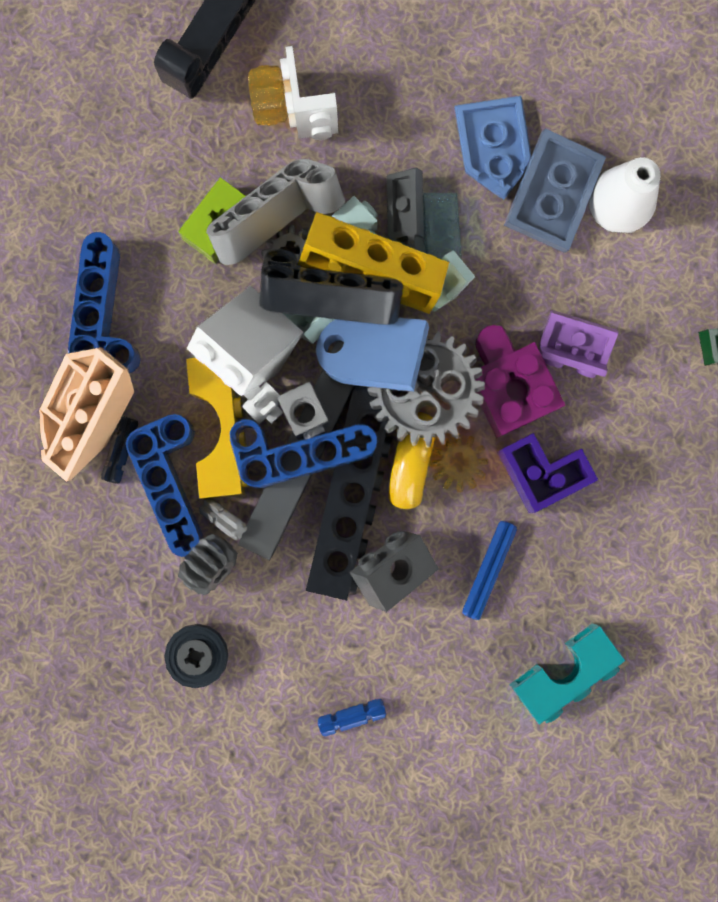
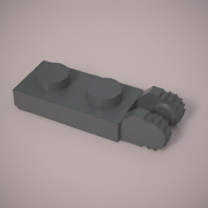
(405, 208)

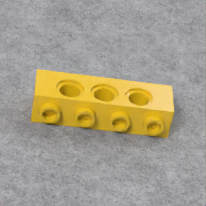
(355, 250)

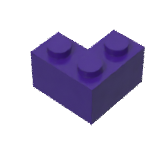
(544, 482)

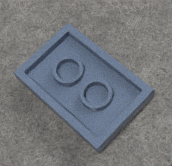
(555, 190)

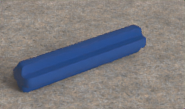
(489, 570)

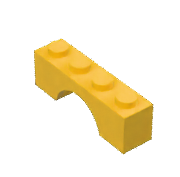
(217, 472)

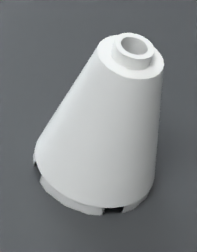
(626, 195)

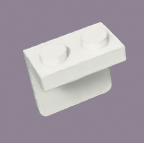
(311, 115)

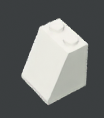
(245, 342)

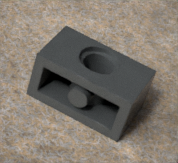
(411, 569)

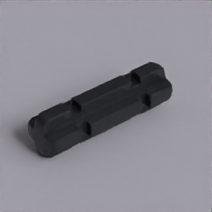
(118, 452)

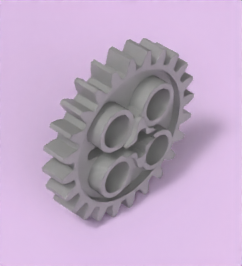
(448, 366)

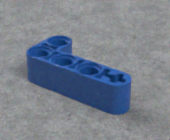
(100, 301)
(306, 449)
(172, 488)

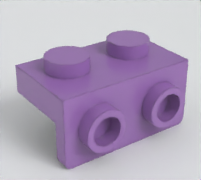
(577, 344)

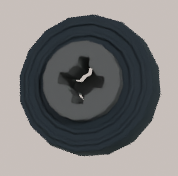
(208, 650)

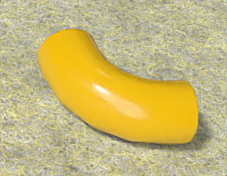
(410, 471)

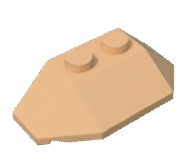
(82, 409)

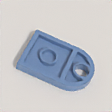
(374, 353)

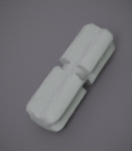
(222, 518)

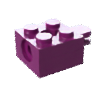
(514, 382)

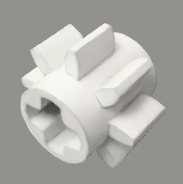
(263, 404)

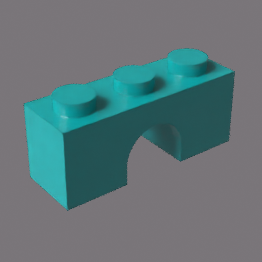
(593, 660)

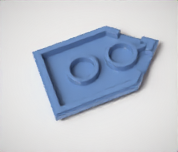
(494, 142)

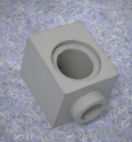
(303, 396)

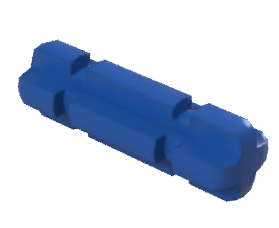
(351, 717)

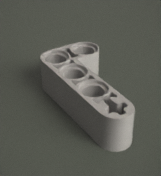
(272, 206)

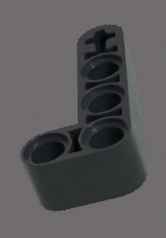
(192, 59)
(327, 292)

